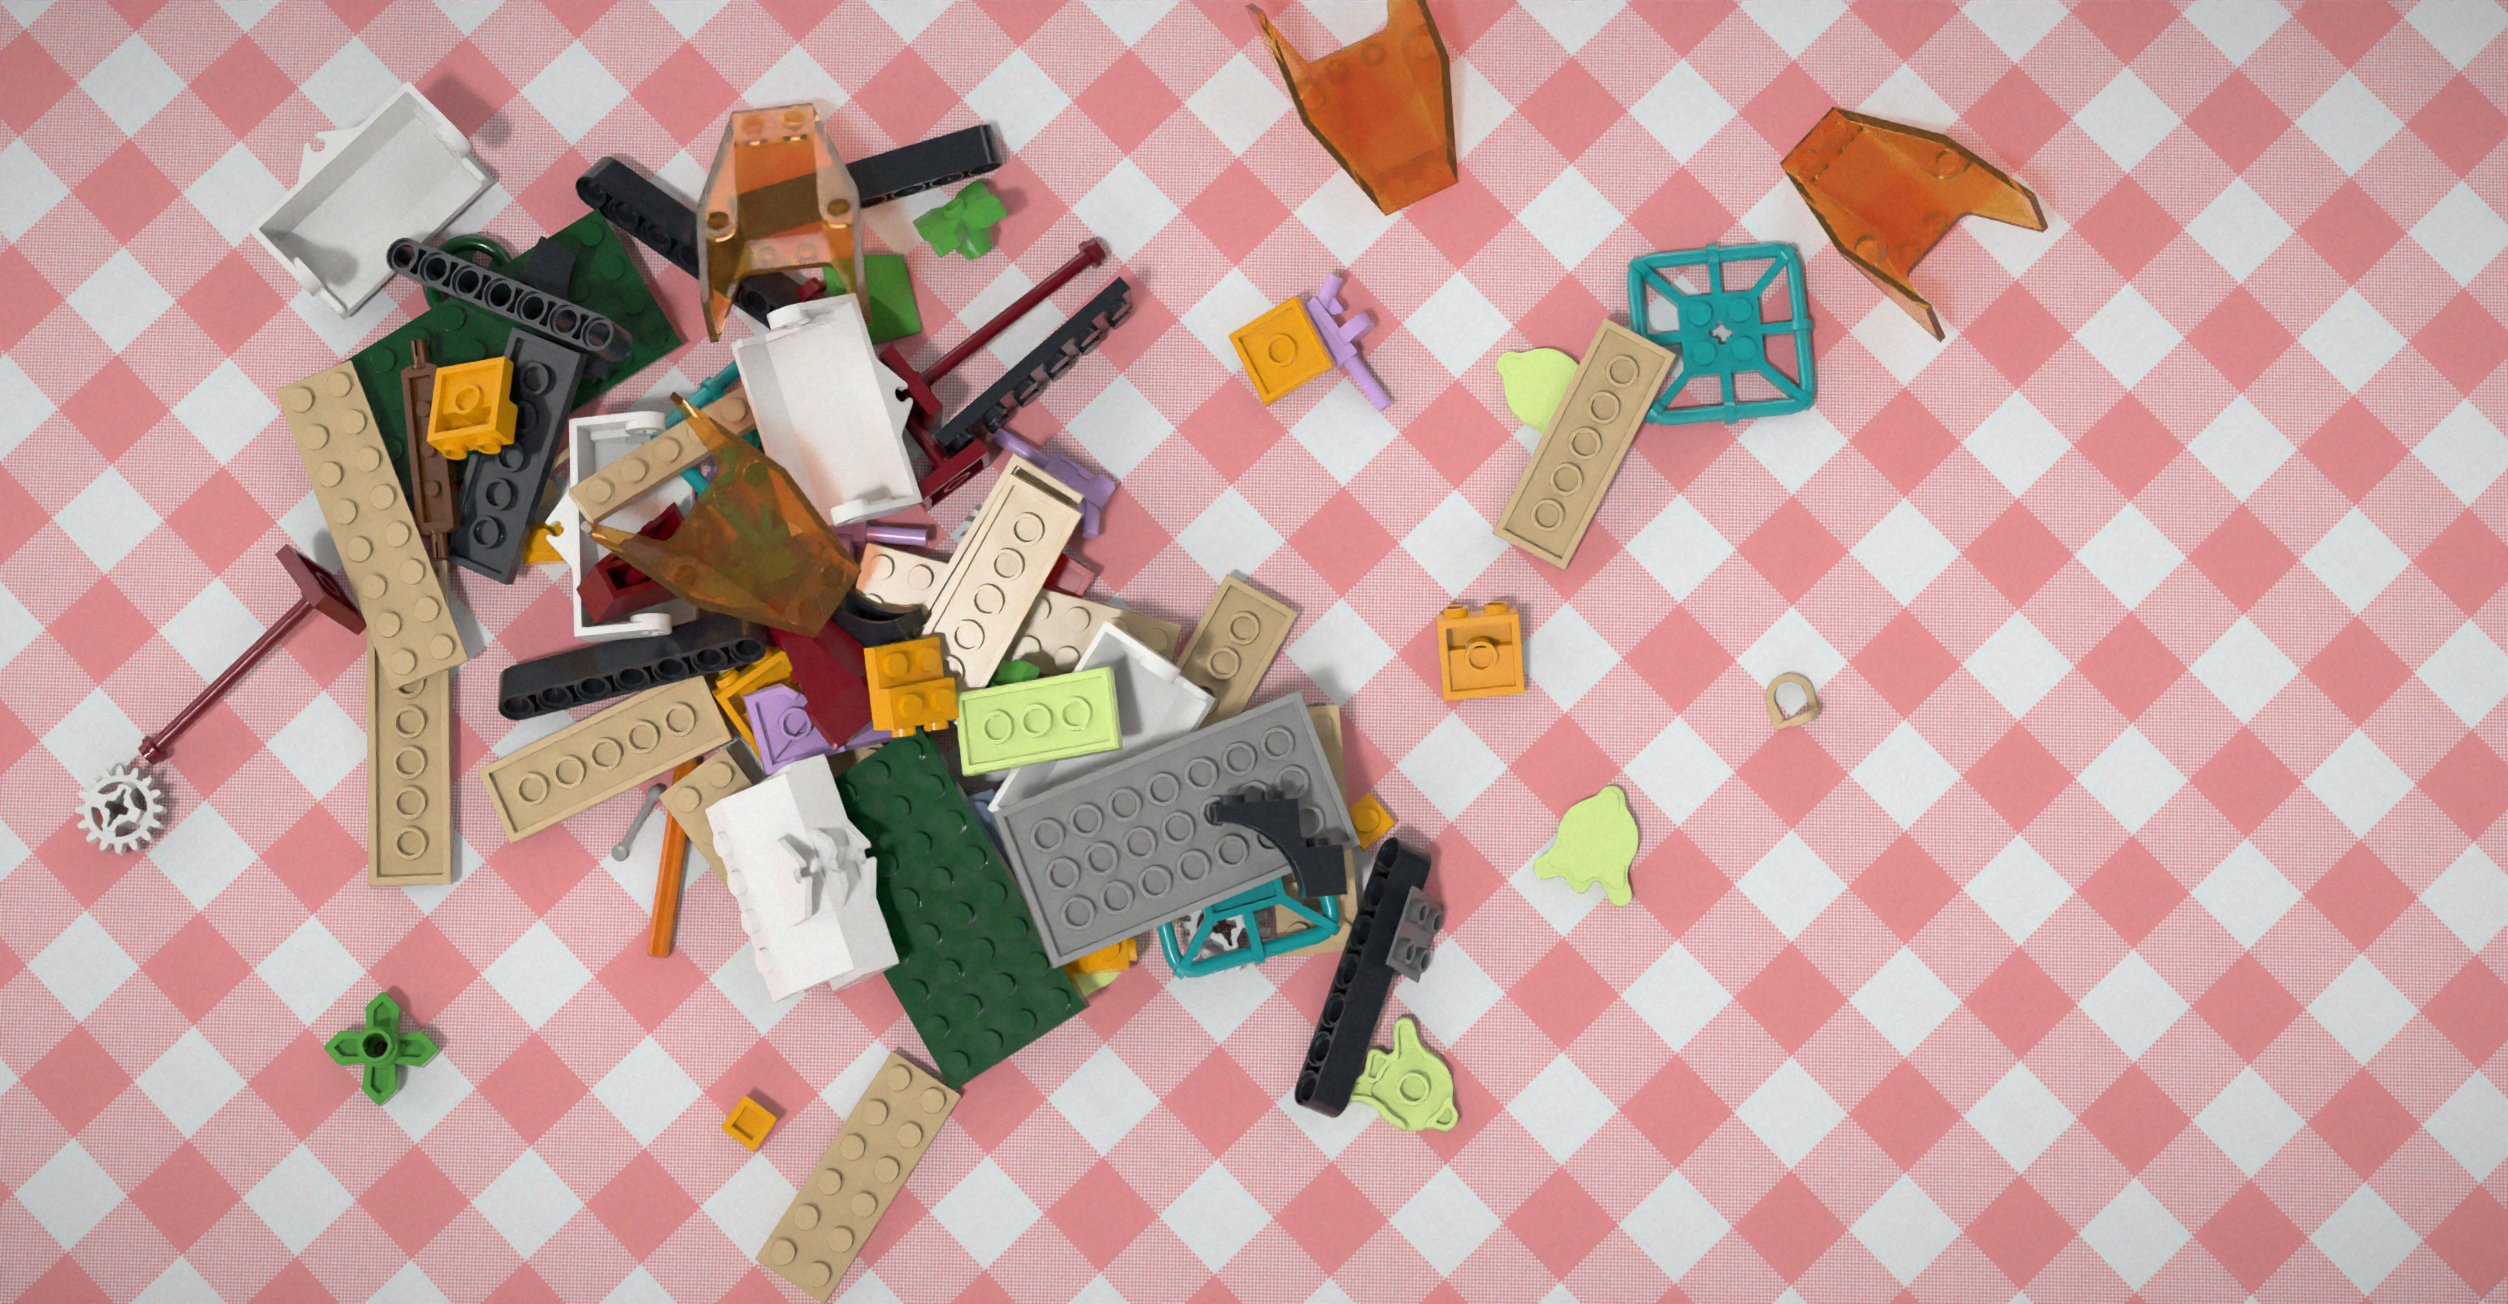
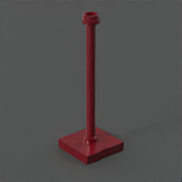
(925, 403)
(948, 471)
(319, 592)

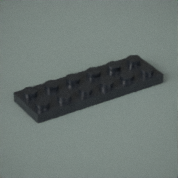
(1045, 362)
(506, 488)

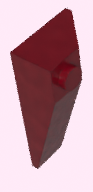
(832, 680)

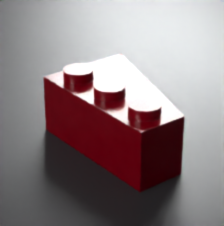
(619, 588)

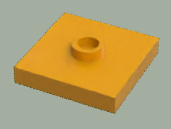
(1282, 350)

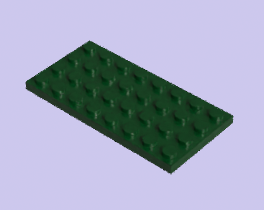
(465, 334)
(954, 912)

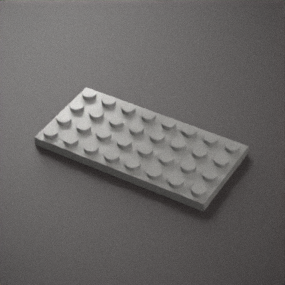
(1138, 835)

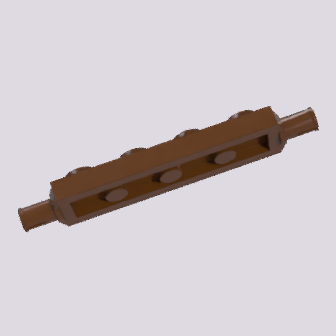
(431, 472)

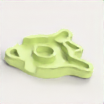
(1535, 384)
(1594, 845)
(1408, 1085)

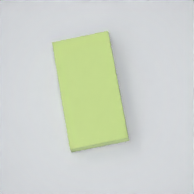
(1038, 721)

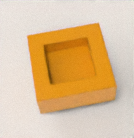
(538, 549)
(1369, 821)
(749, 1123)

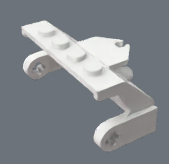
(367, 188)
(830, 410)
(593, 446)
(1152, 708)
(802, 881)

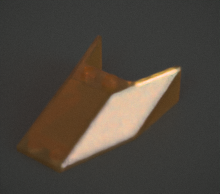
(1378, 104)
(1895, 193)
(777, 206)
(746, 543)

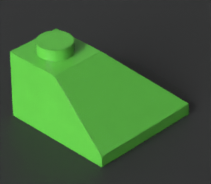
(890, 298)

